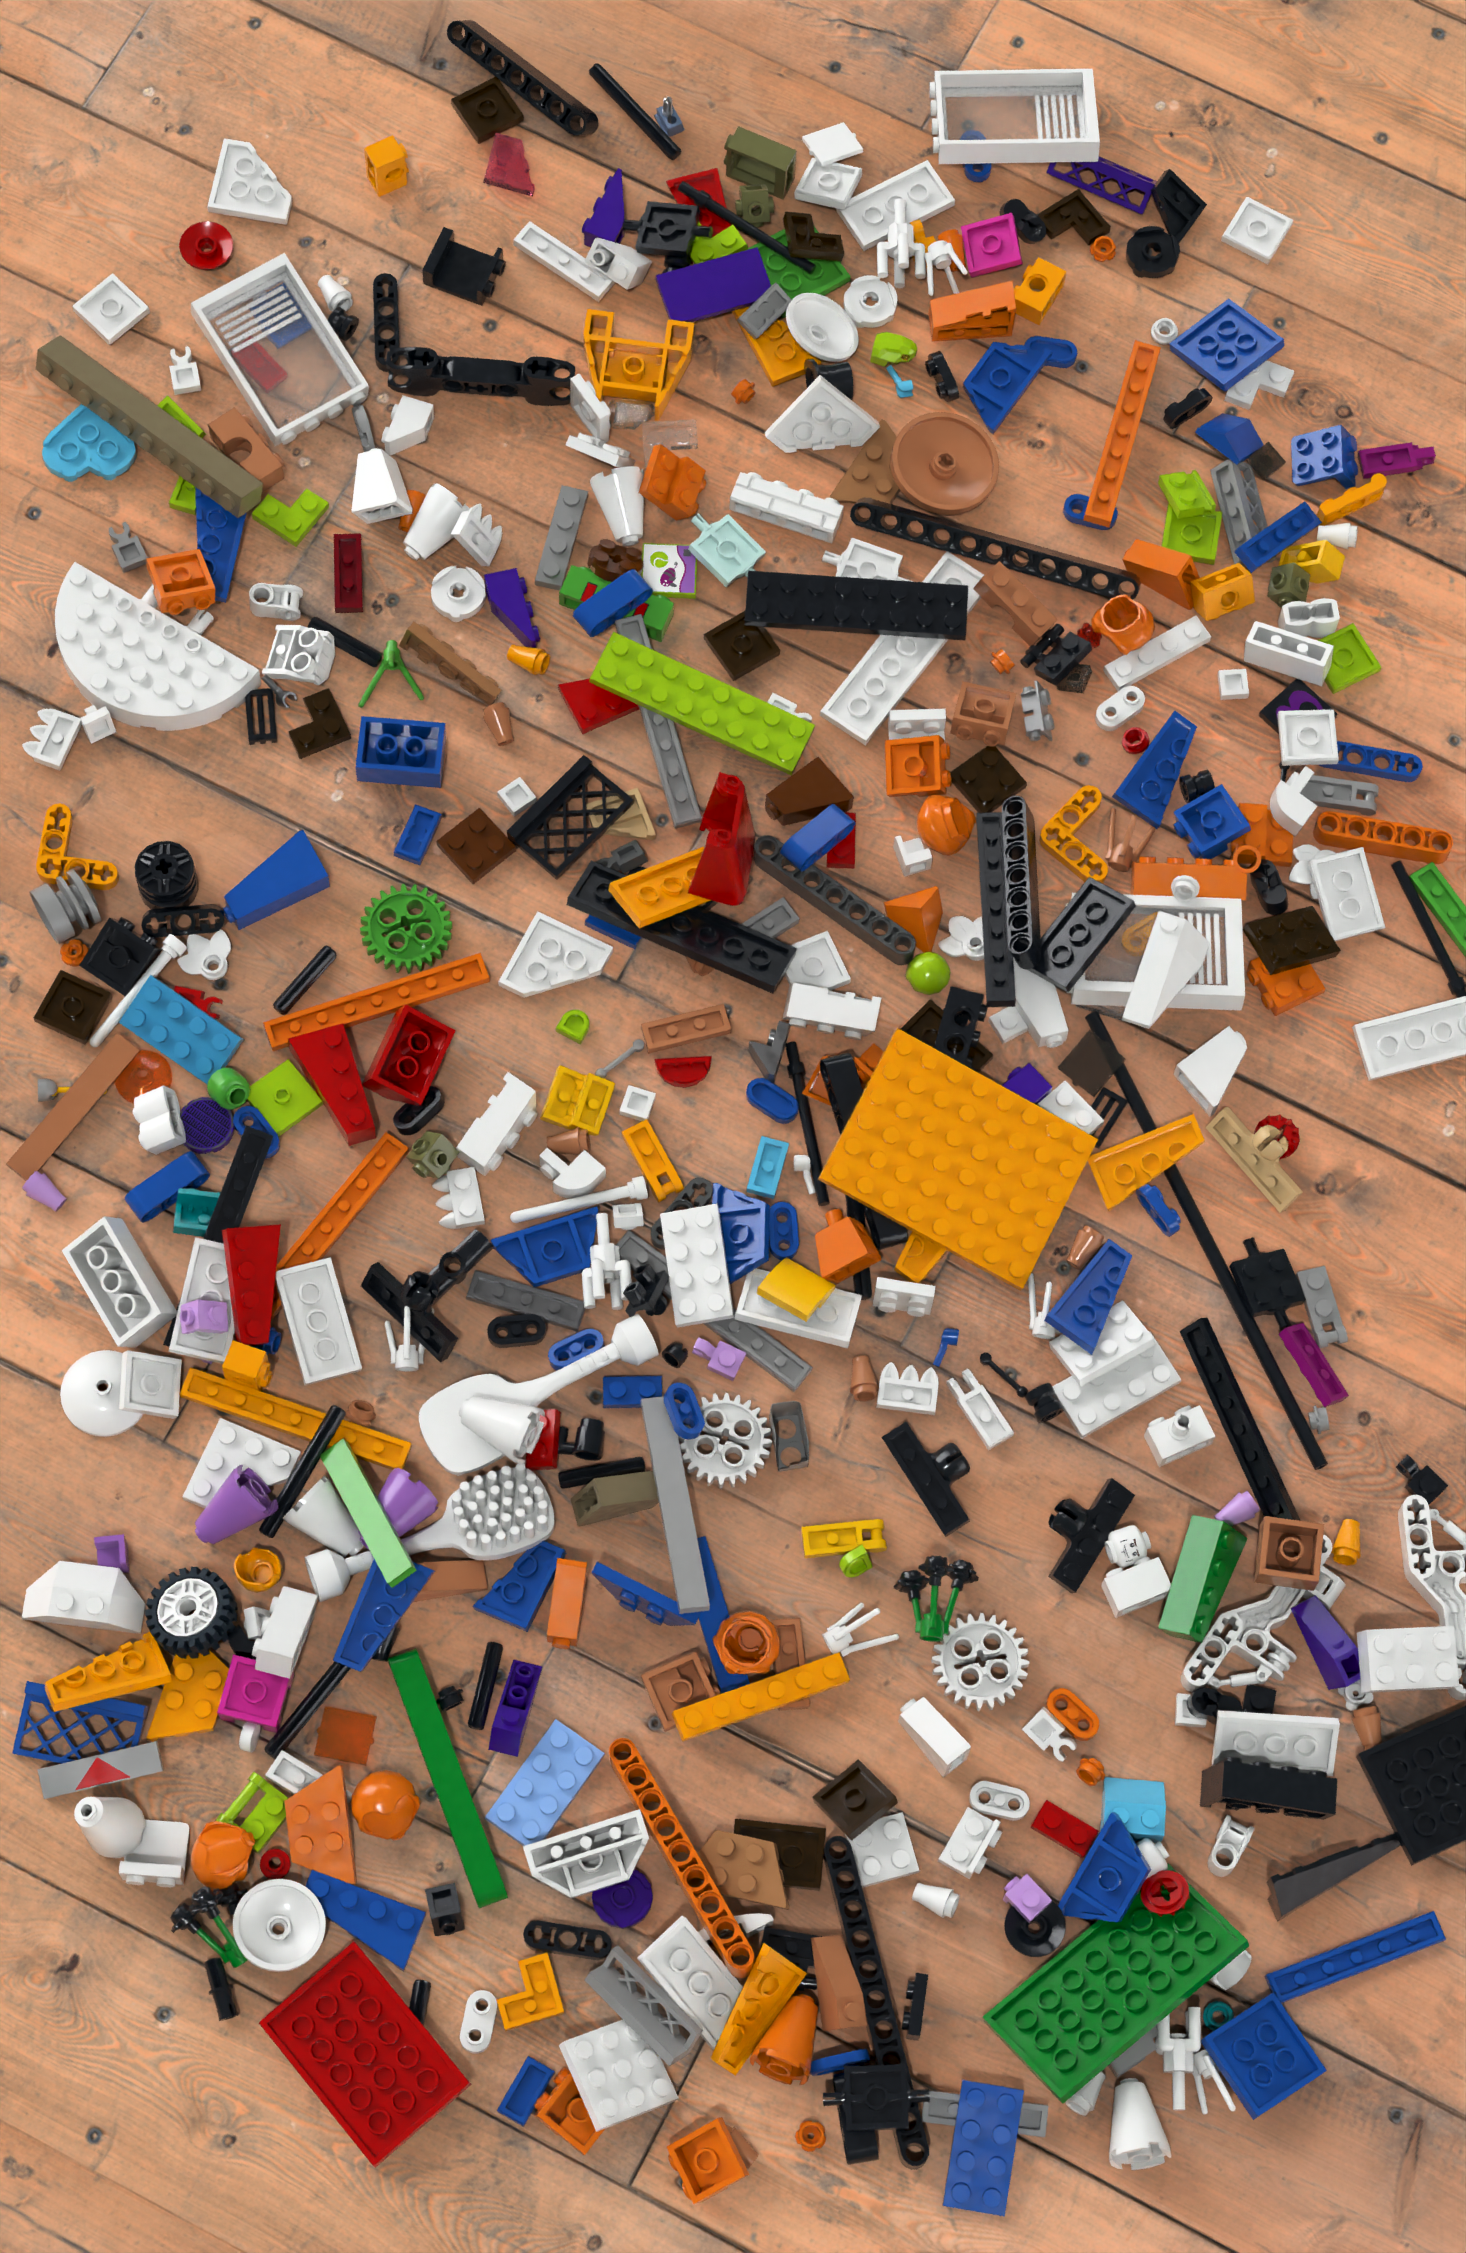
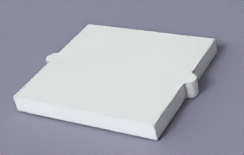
(832, 144)

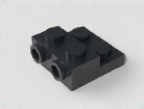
(120, 955)

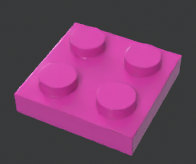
(991, 245)

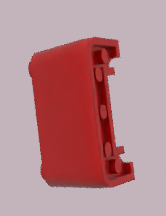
(729, 847)

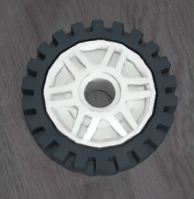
(202, 1629)

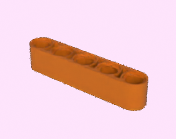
(1395, 832)

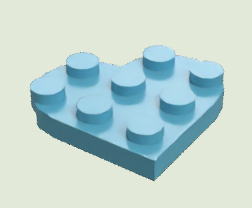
(87, 444)

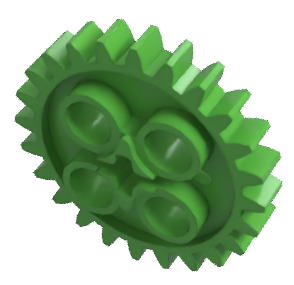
(414, 950)

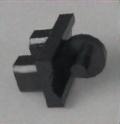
(646, 1291)

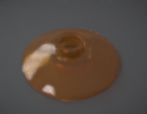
(158, 1074)

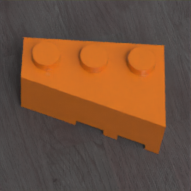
(974, 313)

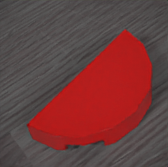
(683, 1071)

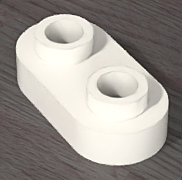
(1121, 707)
(999, 1798)
(478, 2021)

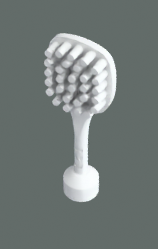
(463, 1451)
(483, 1519)

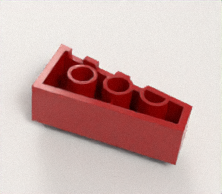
(334, 1076)

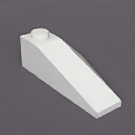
(1168, 963)

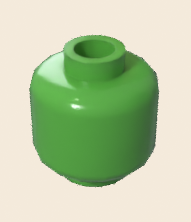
(228, 1088)

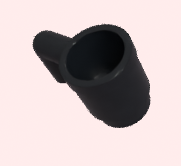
(587, 1442)

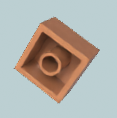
(1289, 1553)

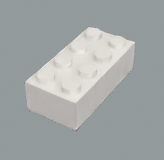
(119, 1282)

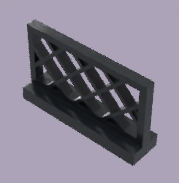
(548, 807)

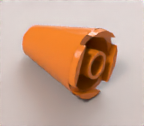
(789, 2042)

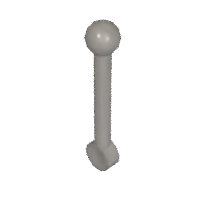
(638, 1046)

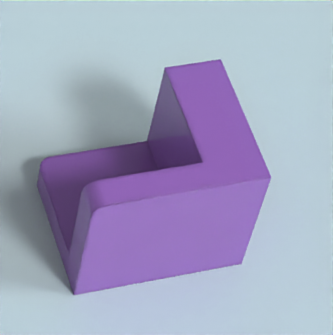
(112, 1552)

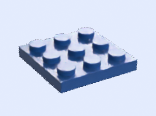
(1226, 345)
(1263, 2055)

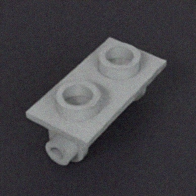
(1037, 701)

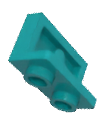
(193, 1211)

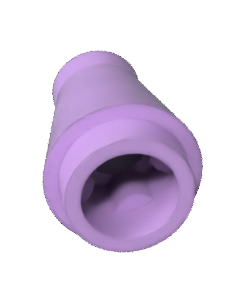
(44, 1191)
(1238, 1510)

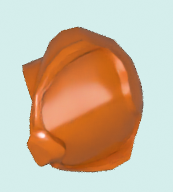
(1124, 623)
(944, 824)
(747, 1643)
(385, 1805)
(221, 1854)

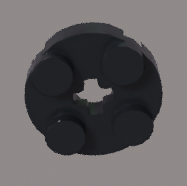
(1152, 266)

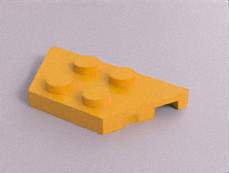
(190, 1698)

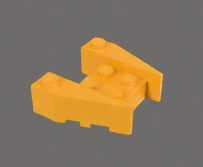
(633, 366)

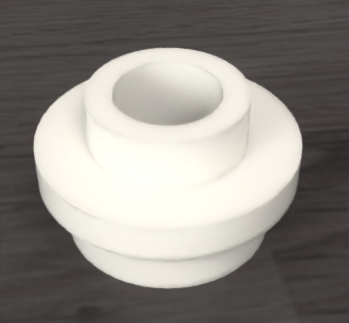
(1164, 325)
(1185, 888)

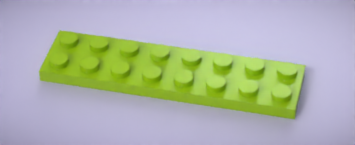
(702, 703)

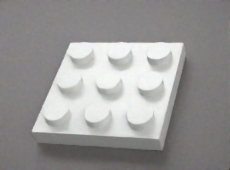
(617, 2074)

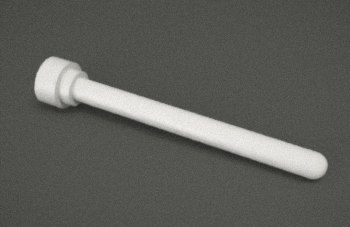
(171, 949)
(633, 1189)

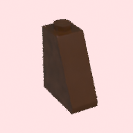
(807, 794)

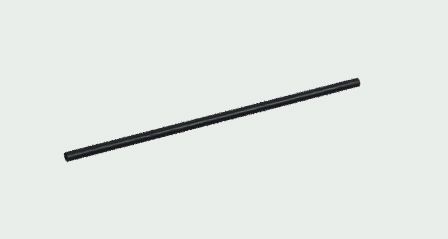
(1217, 1262)

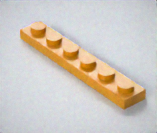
(760, 1697)

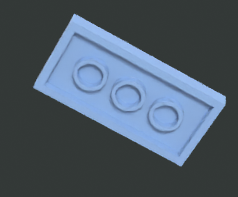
(545, 1785)

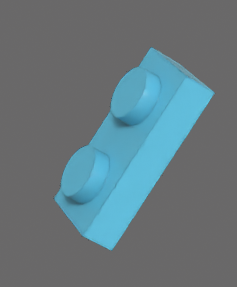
(767, 1167)

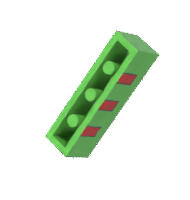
(583, 583)

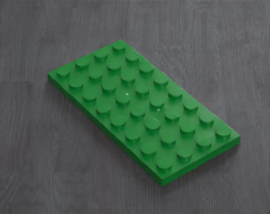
(1112, 1989)

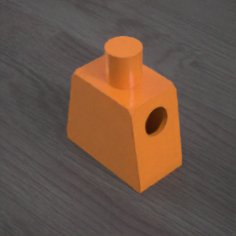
(844, 1247)

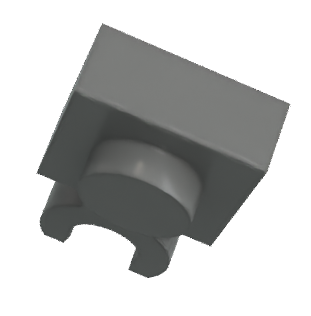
(625, 857)

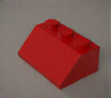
(408, 1057)

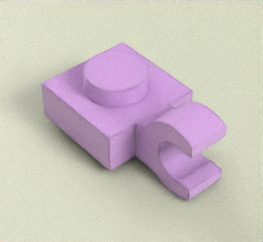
(723, 1360)

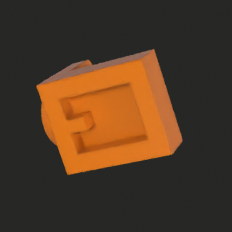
(867, 1063)

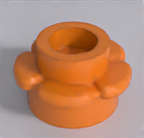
(1105, 243)
(743, 392)
(1001, 662)
(73, 959)
(1090, 1771)
(802, 2135)

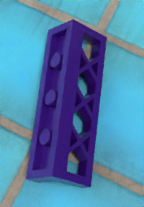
(1114, 171)

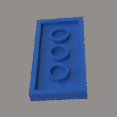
(983, 2147)

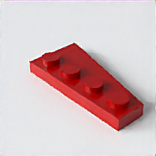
(710, 183)
(593, 705)
(251, 1273)

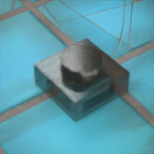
(1266, 461)
(1076, 680)

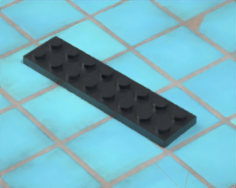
(856, 605)
(692, 933)

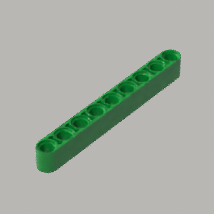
(447, 1778)

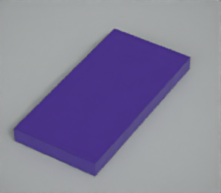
(713, 286)

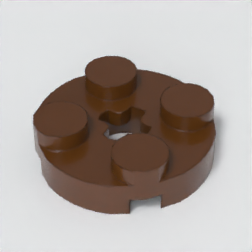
(614, 560)

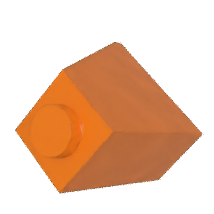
(1163, 570)
(567, 1603)

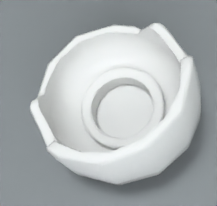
(1233, 1971)

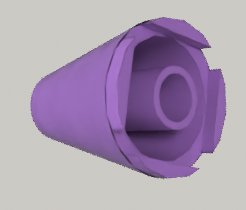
(405, 1502)
(235, 1506)

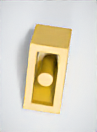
(1316, 558)

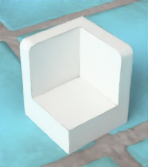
(912, 856)

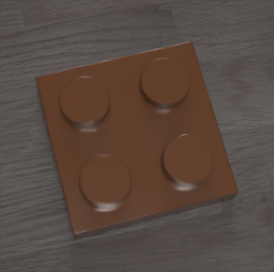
(476, 846)

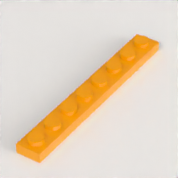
(291, 1418)

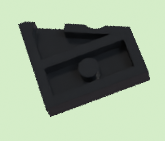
(1176, 203)

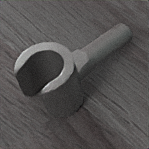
(280, 694)

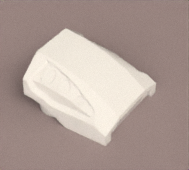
(301, 654)

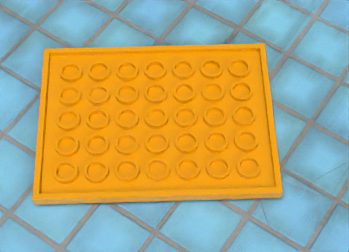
(958, 1159)

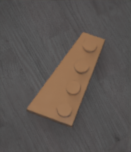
(450, 664)

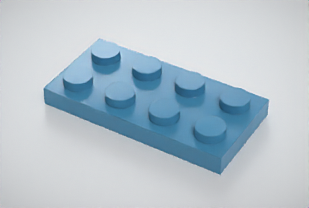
(180, 1030)

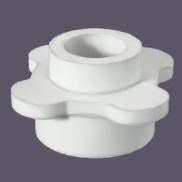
(1352, 1701)

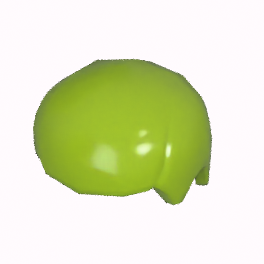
(928, 973)

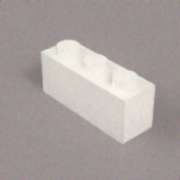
(1288, 653)
(284, 1631)

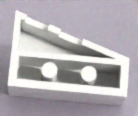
(831, 1011)
(498, 1126)

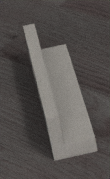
(1235, 507)
(642, 2011)

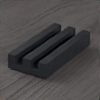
(261, 737)
(1113, 1097)

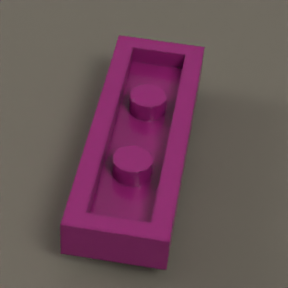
(1313, 1364)

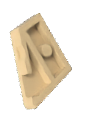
(632, 824)

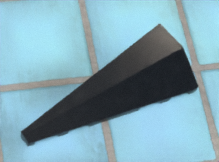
(1310, 1881)

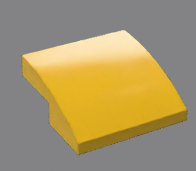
(577, 1100)
(795, 1289)

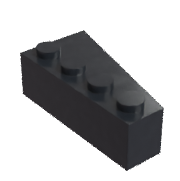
(1269, 1789)

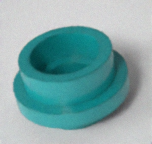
(1220, 2007)

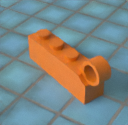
(1215, 880)

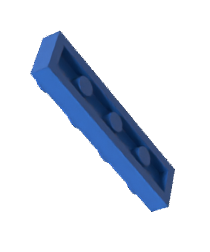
(1277, 537)

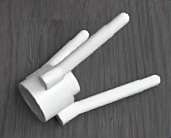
(940, 255)
(1040, 1328)
(406, 1357)
(839, 1636)
(1206, 2066)

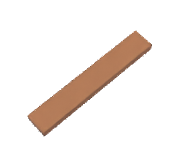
(73, 1107)

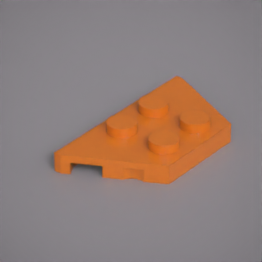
(321, 1827)

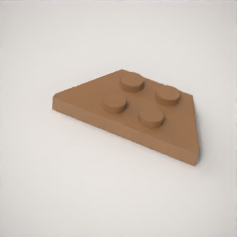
(870, 471)
(743, 1868)

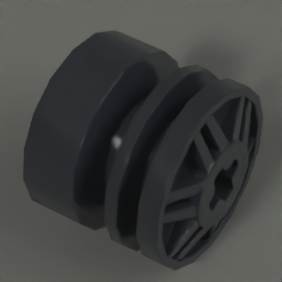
(167, 890)

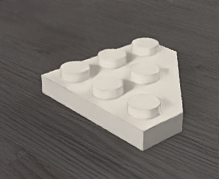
(247, 186)
(821, 420)
(553, 957)
(233, 1447)

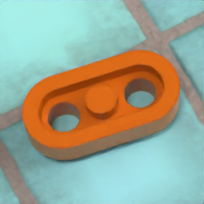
(1074, 1713)

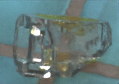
(629, 413)

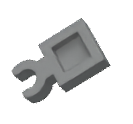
(127, 550)

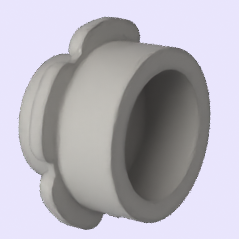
(1318, 1419)

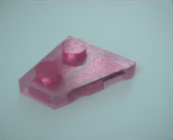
(508, 166)

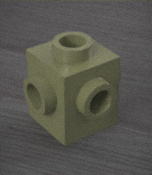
(753, 196)
(1288, 584)
(432, 1155)

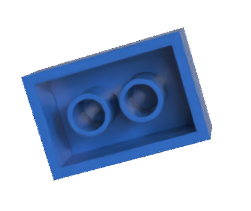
(401, 752)

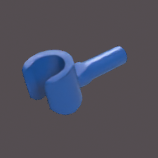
(949, 1337)

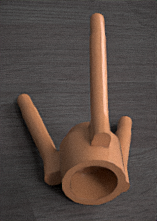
(1121, 856)

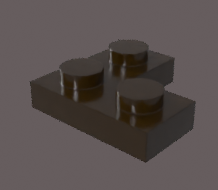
(1077, 213)
(806, 243)
(325, 730)

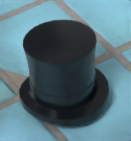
(837, 374)

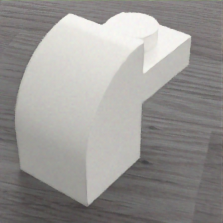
(1289, 806)
(573, 1180)

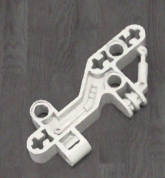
(1436, 1584)
(1255, 1623)

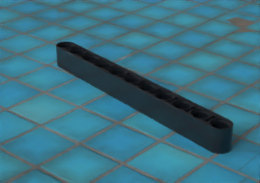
(981, 550)
(874, 1985)

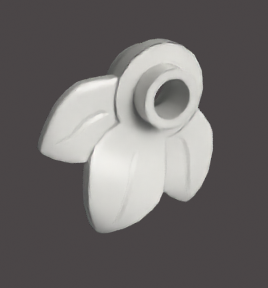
(1300, 872)
(963, 937)
(205, 953)

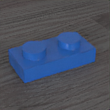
(629, 1390)

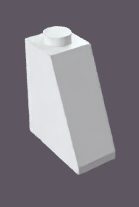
(379, 488)
(1211, 1068)
(934, 1735)

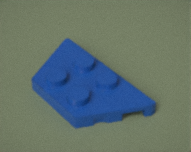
(1002, 379)
(744, 1230)
(551, 1248)
(639, 1597)
(1107, 1876)

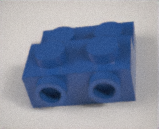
(1210, 823)

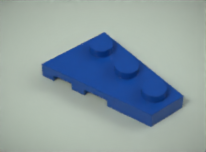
(523, 1589)

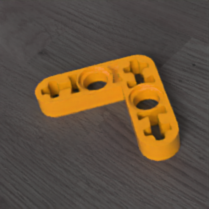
(1066, 831)
(58, 856)

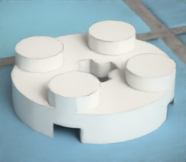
(879, 291)
(458, 607)

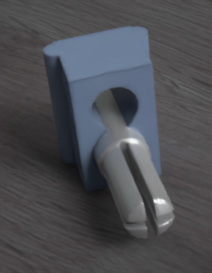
(668, 118)

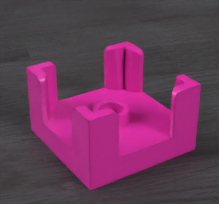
(253, 1695)

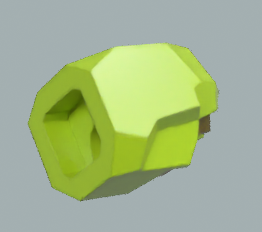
(892, 349)

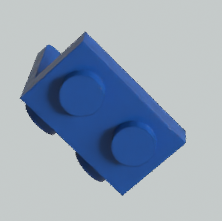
(1324, 456)

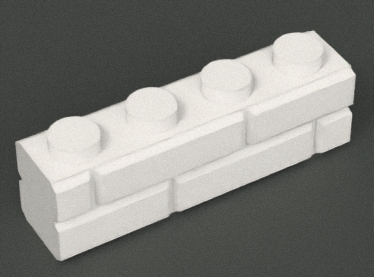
(786, 507)

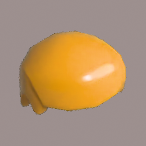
(258, 1570)

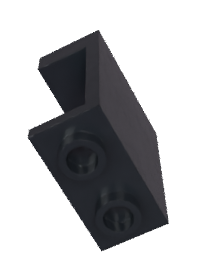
(462, 269)

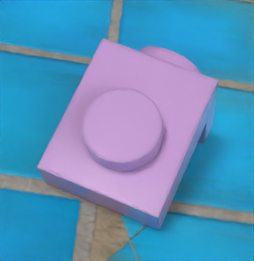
(204, 1317)
(1026, 1897)

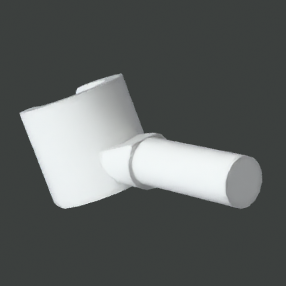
(802, 1163)

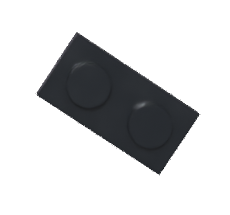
(916, 1993)

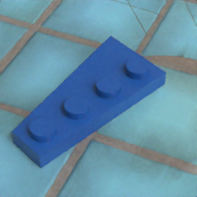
(377, 1614)

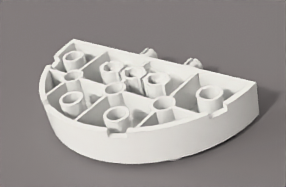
(142, 660)

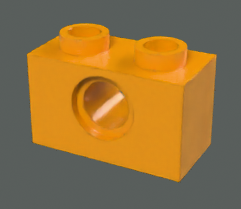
(386, 165)
(1040, 276)
(1222, 592)
(247, 1366)

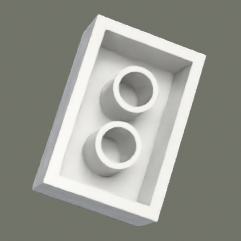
(1407, 1659)

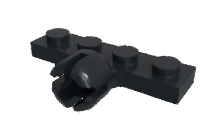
(419, 1298)
(931, 1475)
(1086, 1532)

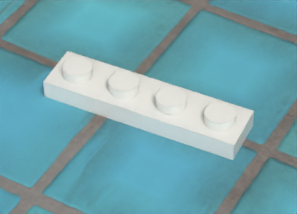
(562, 261)
(1157, 653)

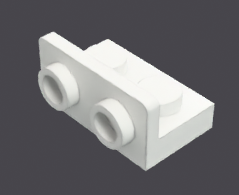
(916, 723)
(969, 1842)

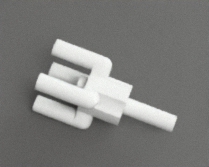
(901, 248)
(605, 1269)
(1179, 2052)

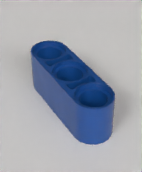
(612, 603)
(817, 837)
(161, 1188)

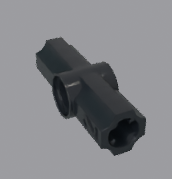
(466, 1255)

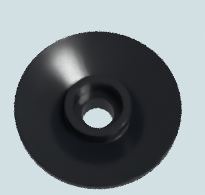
(1051, 1933)

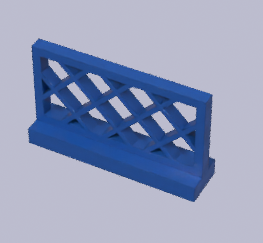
(107, 1708)

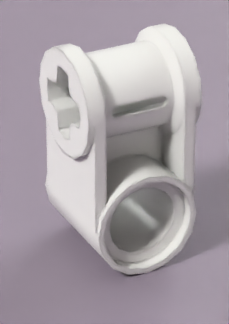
(277, 601)
(1231, 1842)

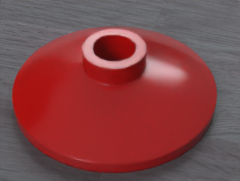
(206, 236)

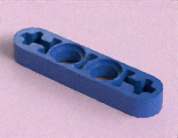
(1368, 767)

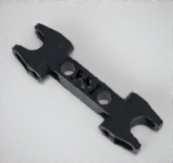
(479, 376)

